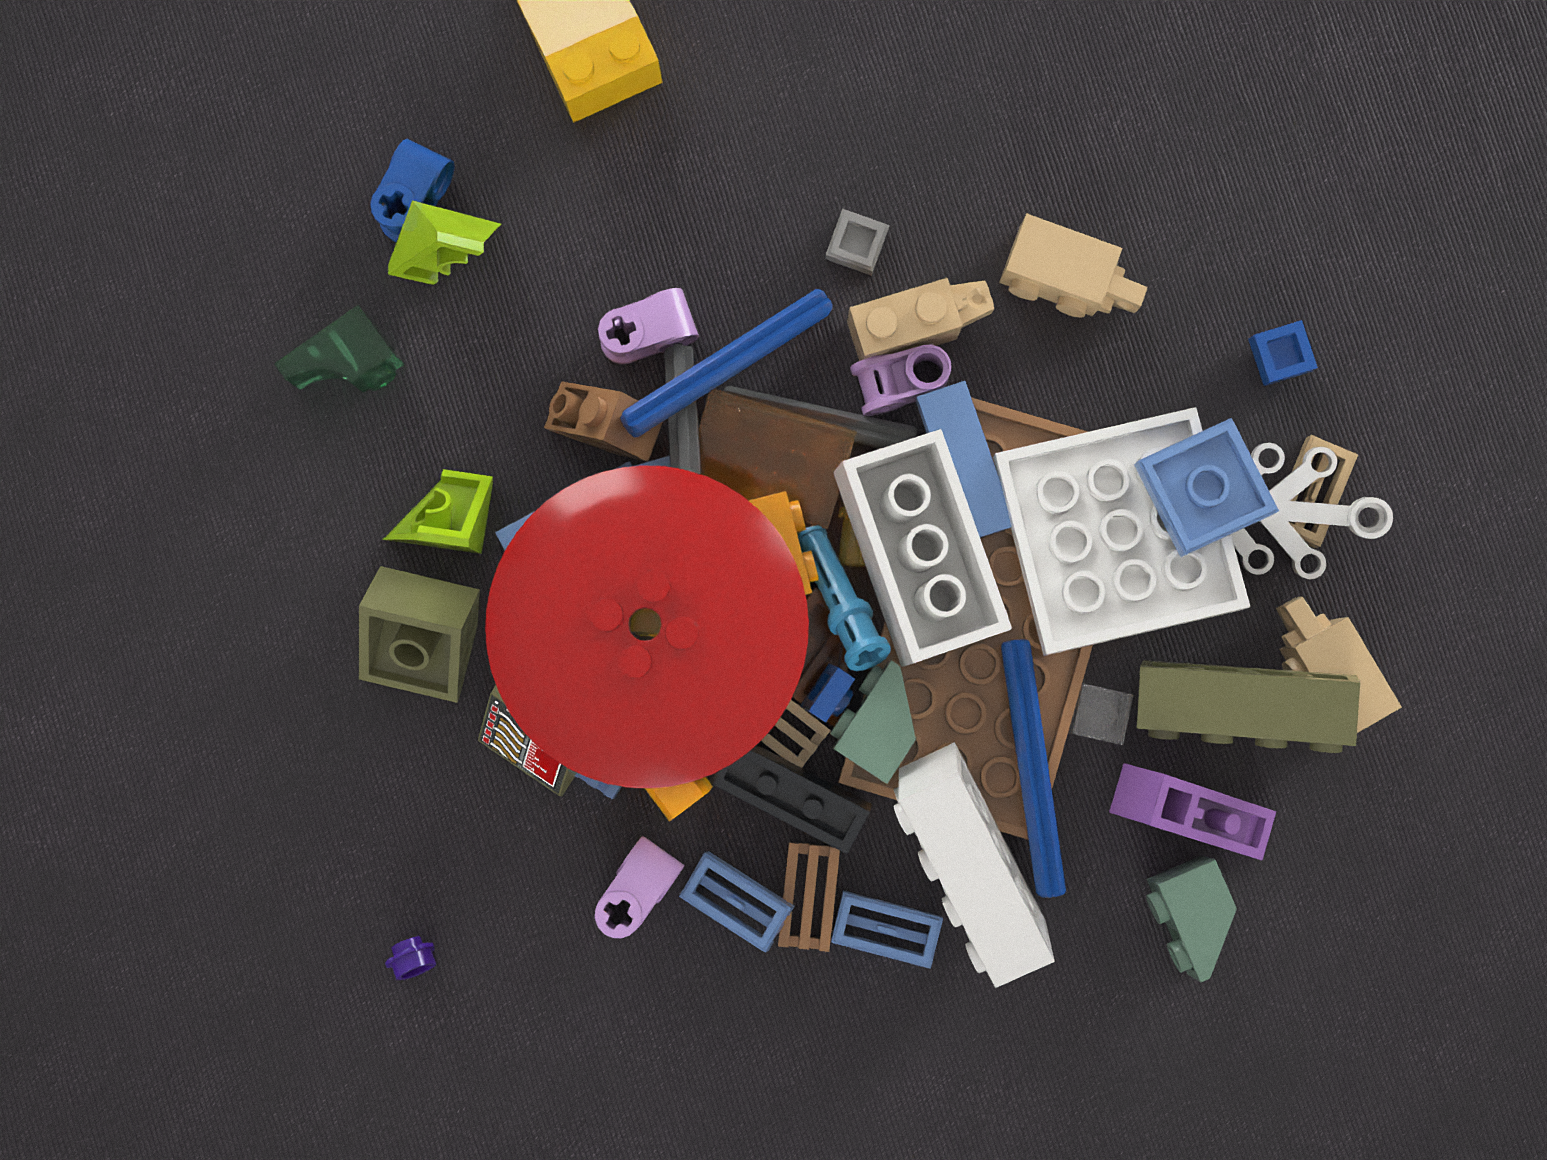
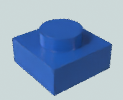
(1282, 353)
(829, 693)

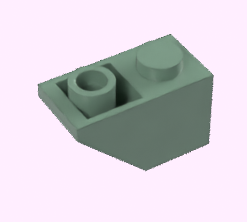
(881, 727)
(1196, 912)

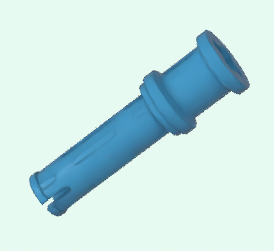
(848, 614)

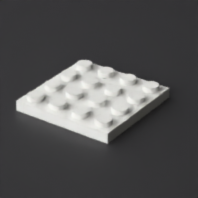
(1096, 545)

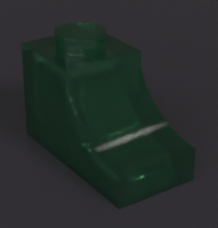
(344, 350)

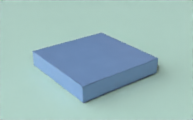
(1206, 487)

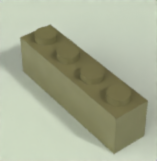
(1248, 703)

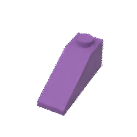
(1192, 811)

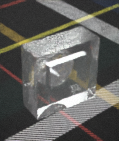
(1101, 714)

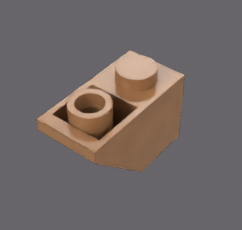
(594, 419)

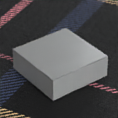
(857, 242)

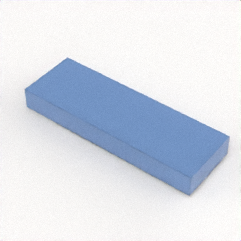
(956, 416)

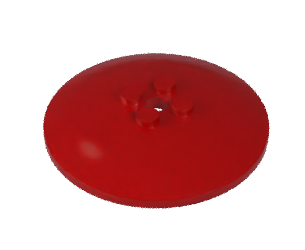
(664, 704)

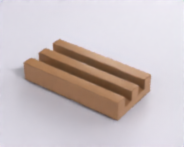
(804, 940)

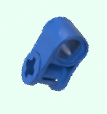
(412, 175)

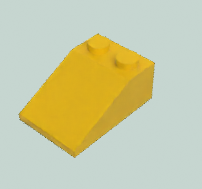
(592, 51)

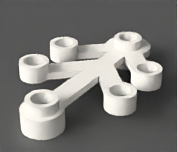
(1306, 512)

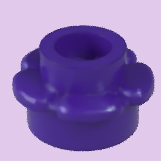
(411, 958)

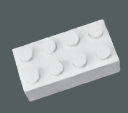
(921, 547)
(973, 865)

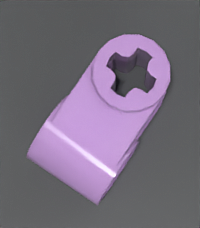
(651, 327)
(897, 378)
(641, 882)

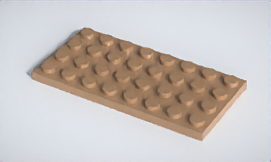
(964, 690)

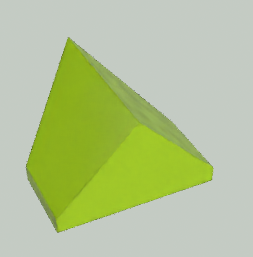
(434, 240)
(450, 514)

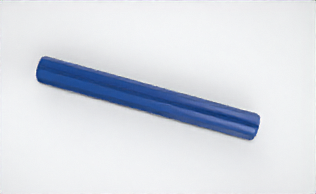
(725, 363)
(1033, 768)

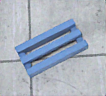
(844, 917)
(773, 924)

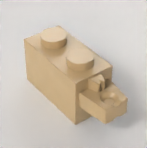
(1068, 270)
(917, 317)
(1335, 648)

